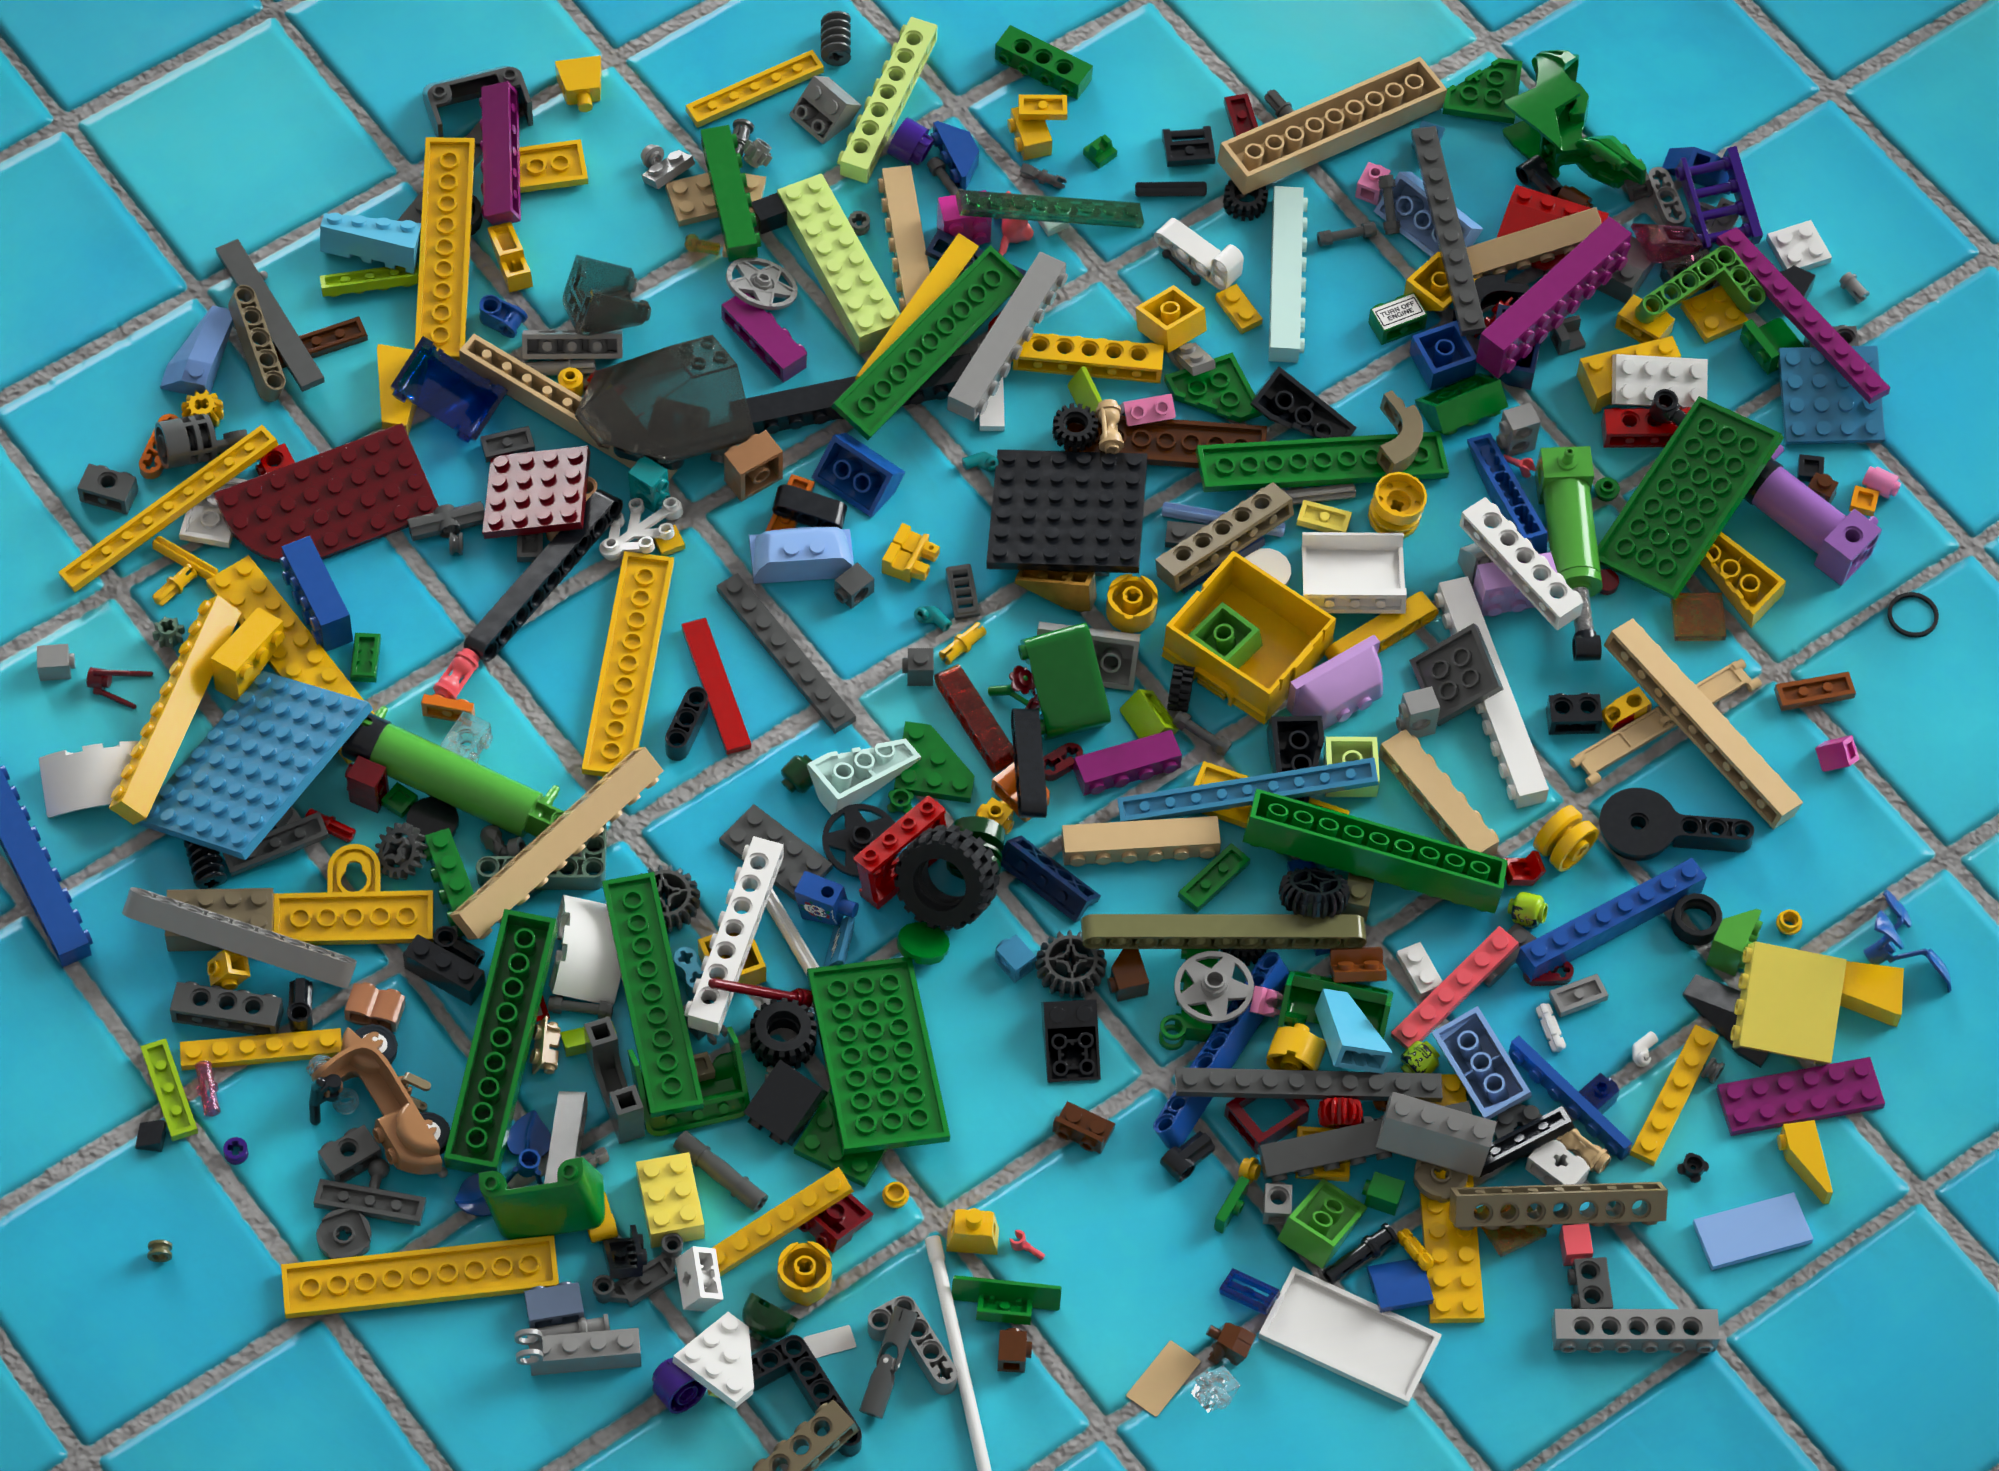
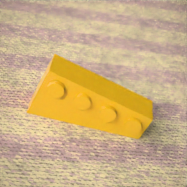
(1596, 370)
(1742, 579)

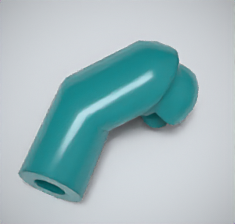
(932, 614)

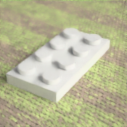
(1640, 377)

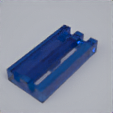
(1245, 1300)

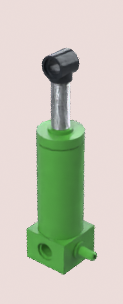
(1564, 487)

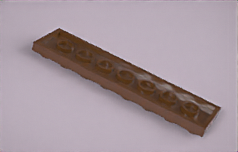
(1175, 440)

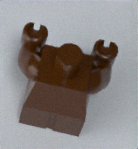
(1230, 1342)

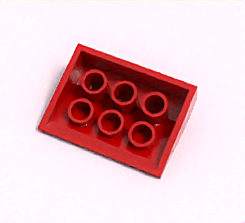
(1533, 208)

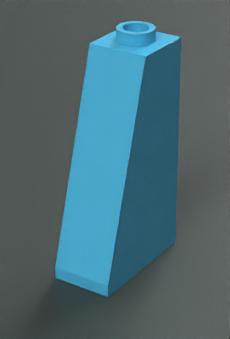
(1349, 1034)

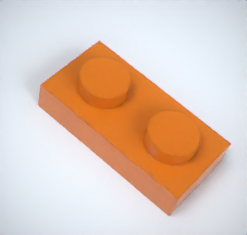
(444, 708)

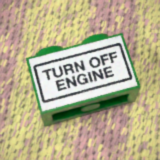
(1397, 318)

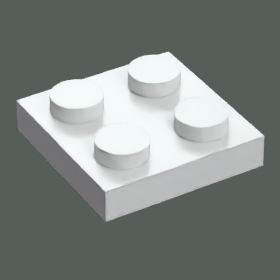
(1799, 246)

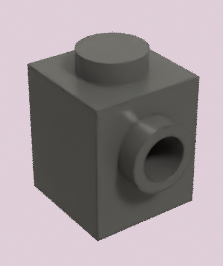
(919, 666)

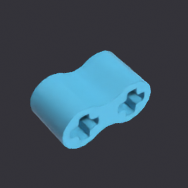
(687, 968)

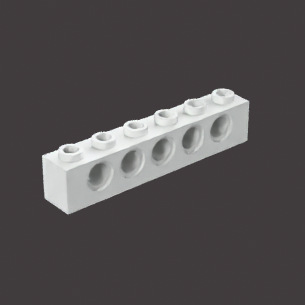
(1523, 575)

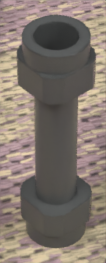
(937, 168)
(1386, 183)
(1327, 237)
(1221, 745)
(557, 1004)

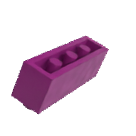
(765, 337)
(1127, 763)

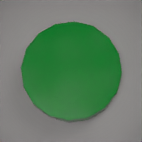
(923, 943)

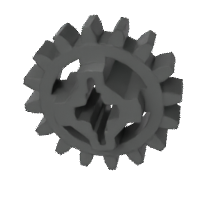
(401, 851)

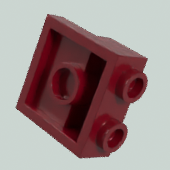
(838, 1223)

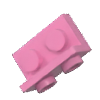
(1148, 410)

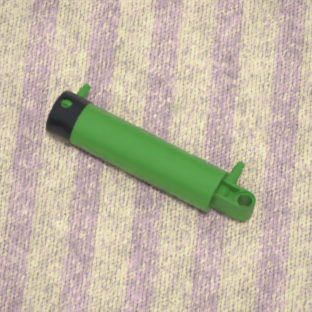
(452, 777)

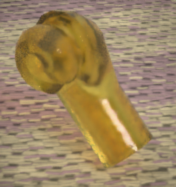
(694, 244)

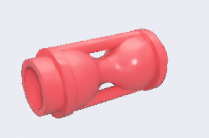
(463, 666)

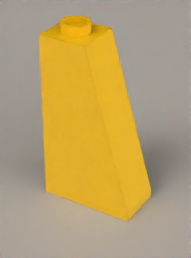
(393, 411)
(1873, 991)

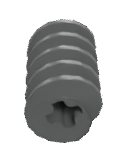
(836, 38)

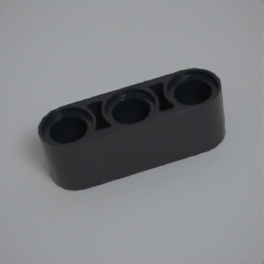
(808, 507)
(689, 713)

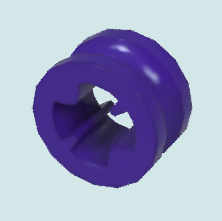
(235, 1142)

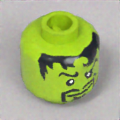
(1528, 909)
(1420, 1058)

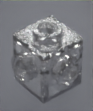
(1215, 1389)

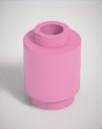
(1882, 481)

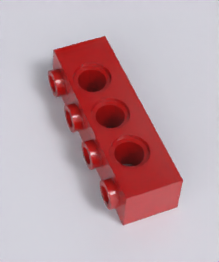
(1640, 434)

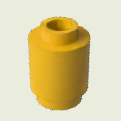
(572, 380)

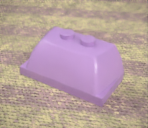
(1339, 685)

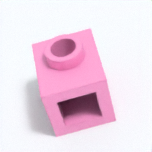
(1368, 185)

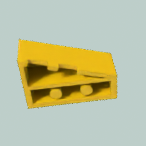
(246, 653)

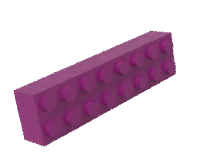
(1554, 298)

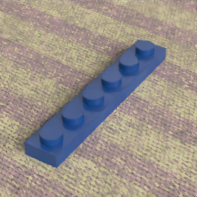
(1575, 1104)

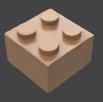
(753, 465)

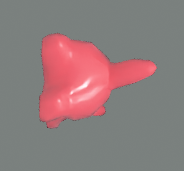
(1014, 232)

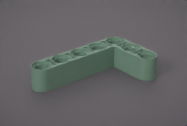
(579, 866)

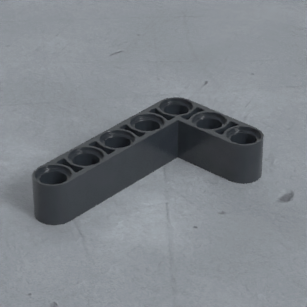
(808, 1386)

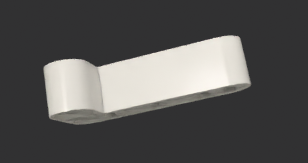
(1210, 263)

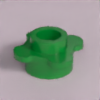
(900, 795)

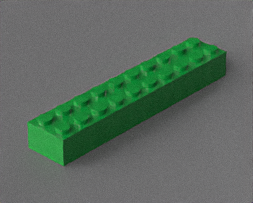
(1375, 851)
(501, 1042)

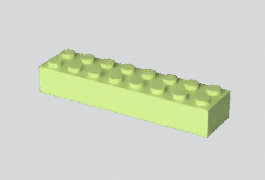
(839, 261)

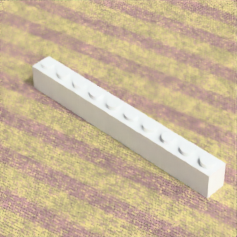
(1499, 712)

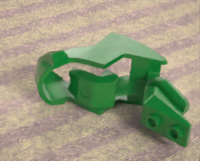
(1554, 123)

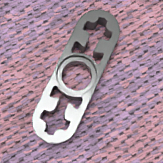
(1667, 188)

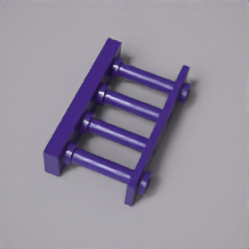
(1736, 184)

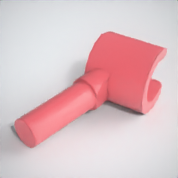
(1525, 465)
(1023, 1245)

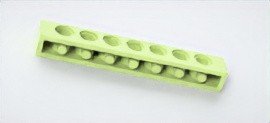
(888, 99)

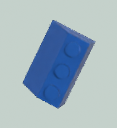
(857, 474)

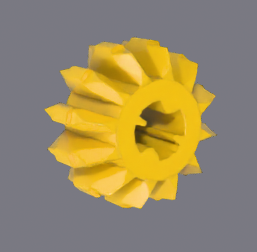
(204, 404)

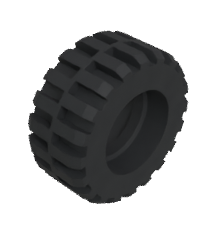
(925, 898)

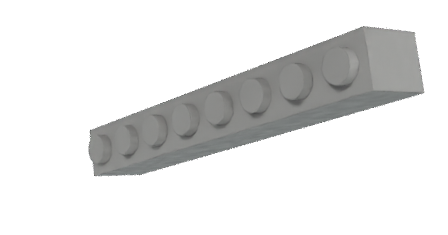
(1007, 336)

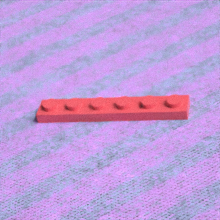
(1455, 988)

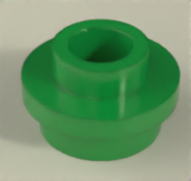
(1607, 494)

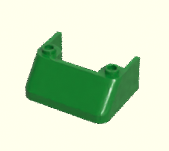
(1304, 990)
(723, 1096)

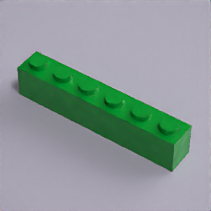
(729, 193)

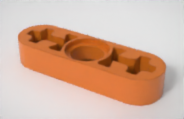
(149, 452)

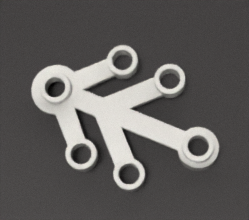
(615, 545)

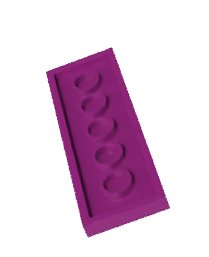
(1800, 1096)

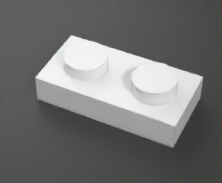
(1419, 969)

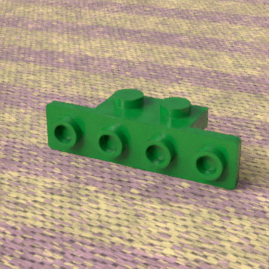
(1005, 1299)

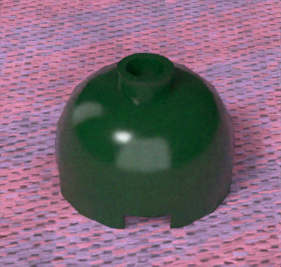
(766, 1319)

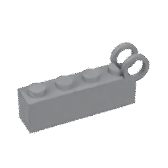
(579, 1350)

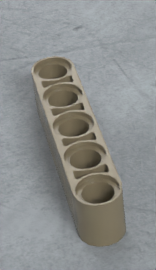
(256, 332)

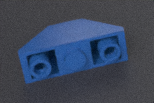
(957, 151)
(1696, 157)

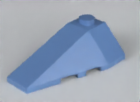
(200, 356)

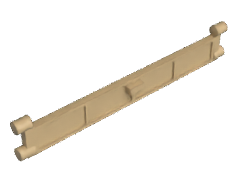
(1657, 723)

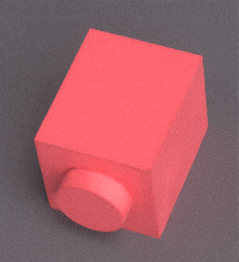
(1575, 1243)

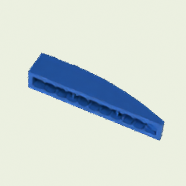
(1506, 491)

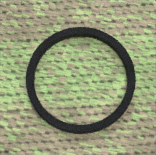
(1919, 596)

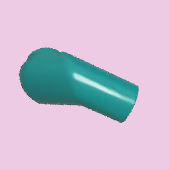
(982, 460)

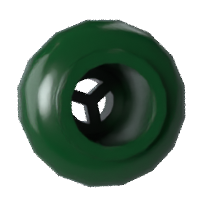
(796, 774)

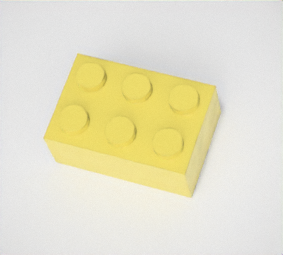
(670, 1198)

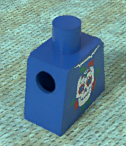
(823, 900)

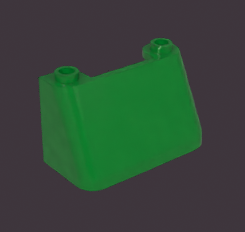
(1066, 681)
(549, 1208)

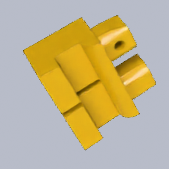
(906, 553)

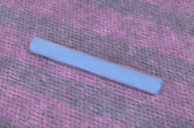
(1204, 515)

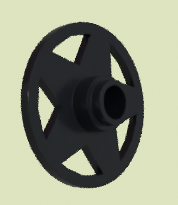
(855, 836)

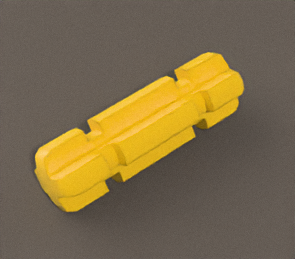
(1415, 1249)

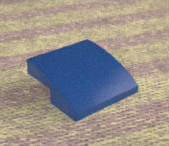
(1399, 1285)

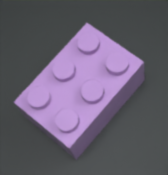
(1497, 593)

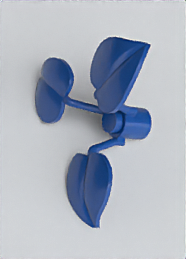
(1883, 948)
(526, 1139)

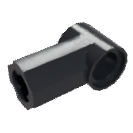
(1536, 173)
(458, 945)
(300, 1005)
(1182, 1161)

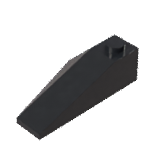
(1295, 743)

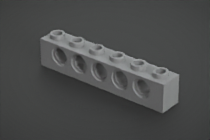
(1647, 1321)

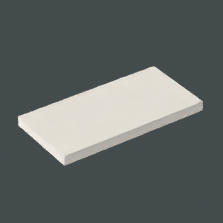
(1350, 1336)

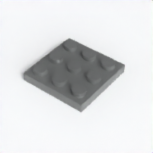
(1458, 672)

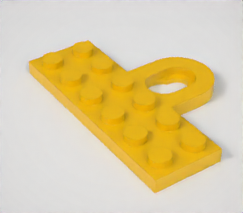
(356, 916)

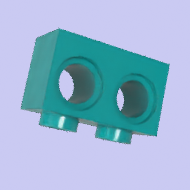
(649, 483)

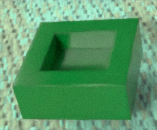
(399, 800)

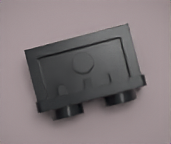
(625, 1255)

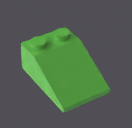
(1321, 1223)

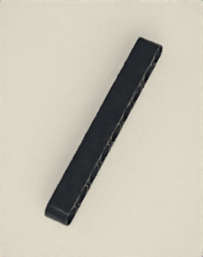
(542, 577)

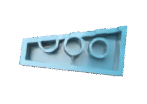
(372, 239)

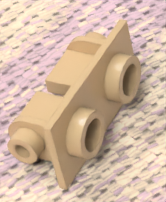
(545, 1037)

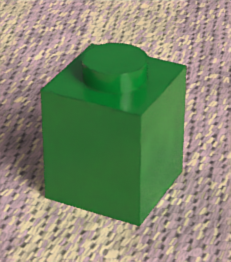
(1383, 1193)

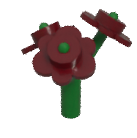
(1021, 681)

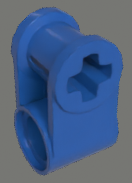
(504, 317)

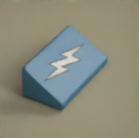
(840, 942)

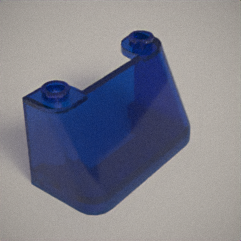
(447, 390)

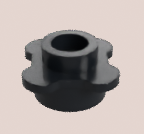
(1693, 1160)

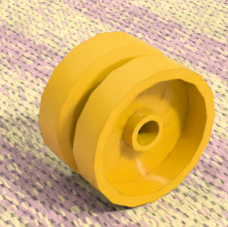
(1566, 838)

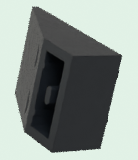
(1071, 1040)

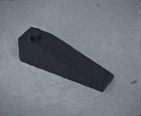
(1295, 406)
(1717, 1004)

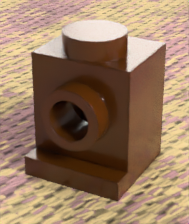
(1824, 486)

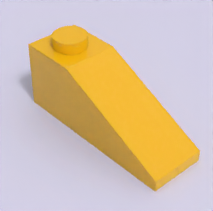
(1805, 1155)

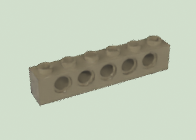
(1226, 534)
(820, 1447)

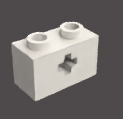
(1557, 1165)
(699, 1279)

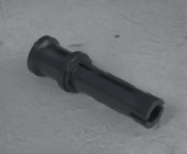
(1370, 1247)

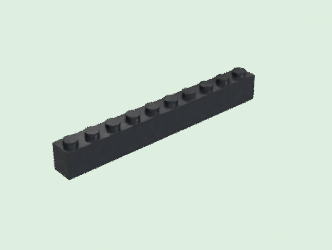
(813, 403)

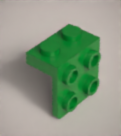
(1766, 340)

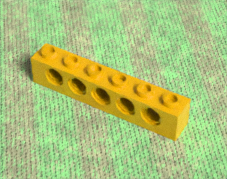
(1099, 364)

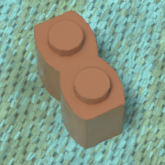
(374, 1006)

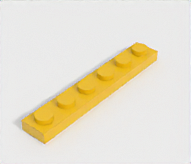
(754, 88)
(261, 1048)
(1674, 1095)
(782, 1220)

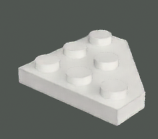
(721, 1360)

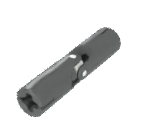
(883, 1376)

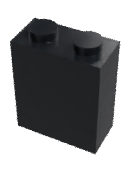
(784, 1103)

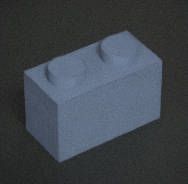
(554, 1304)

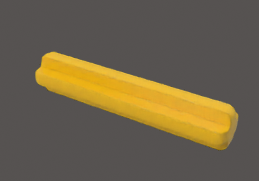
(183, 557)

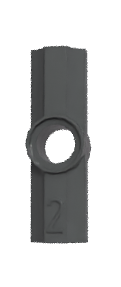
(446, 520)

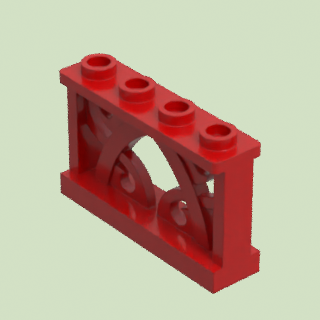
(876, 860)

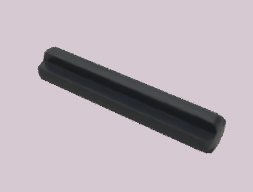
(1170, 189)

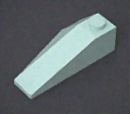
(858, 774)

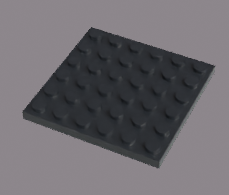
(1067, 511)

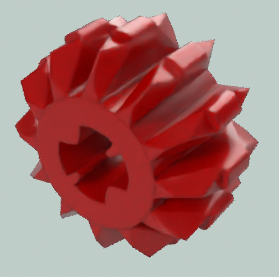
(1340, 1112)

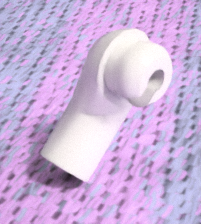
(1640, 1049)

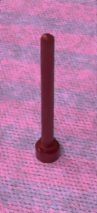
(802, 995)

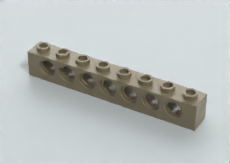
(1466, 1199)

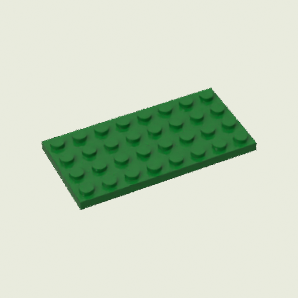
(1687, 497)
(878, 1055)

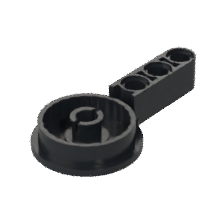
(1664, 825)

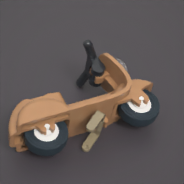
(409, 1137)

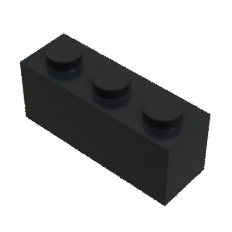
(444, 969)

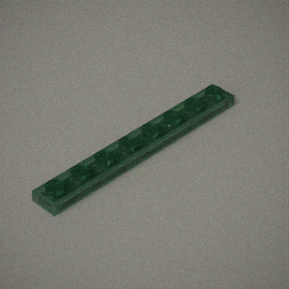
(1049, 209)

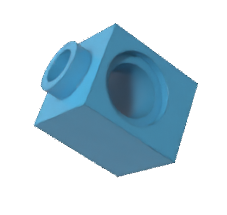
(1015, 958)

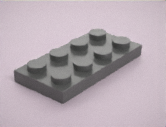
(797, 854)

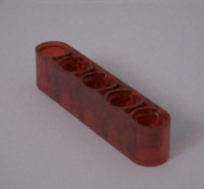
(975, 718)

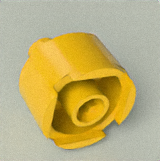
(1131, 603)
(1295, 1049)
(804, 1272)

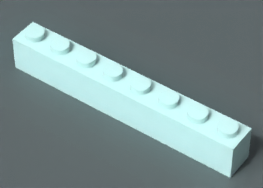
(1286, 274)

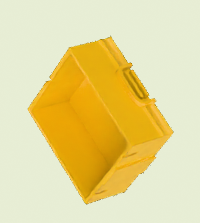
(1290, 629)

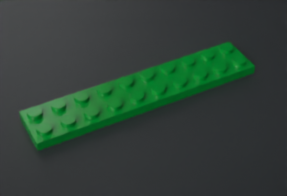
(928, 343)
(1310, 462)
(652, 995)

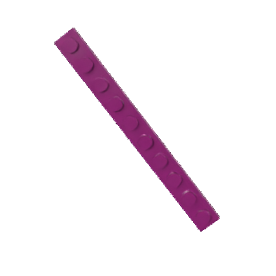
(1807, 318)

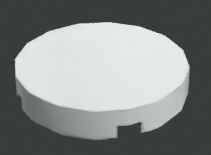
(1273, 563)

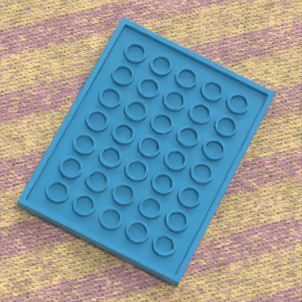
(255, 764)

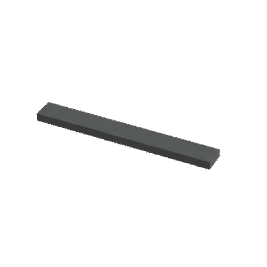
(281, 331)

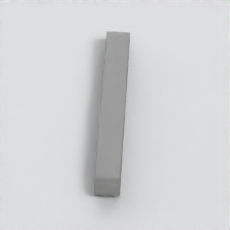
(239, 937)

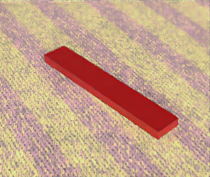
(716, 683)

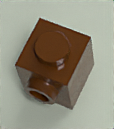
(1013, 1350)

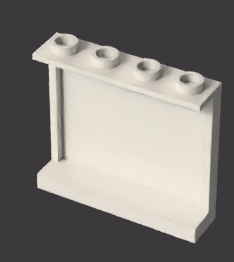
(1354, 572)

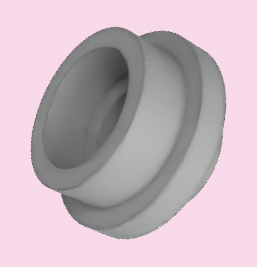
(652, 155)

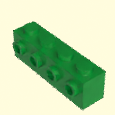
(448, 872)

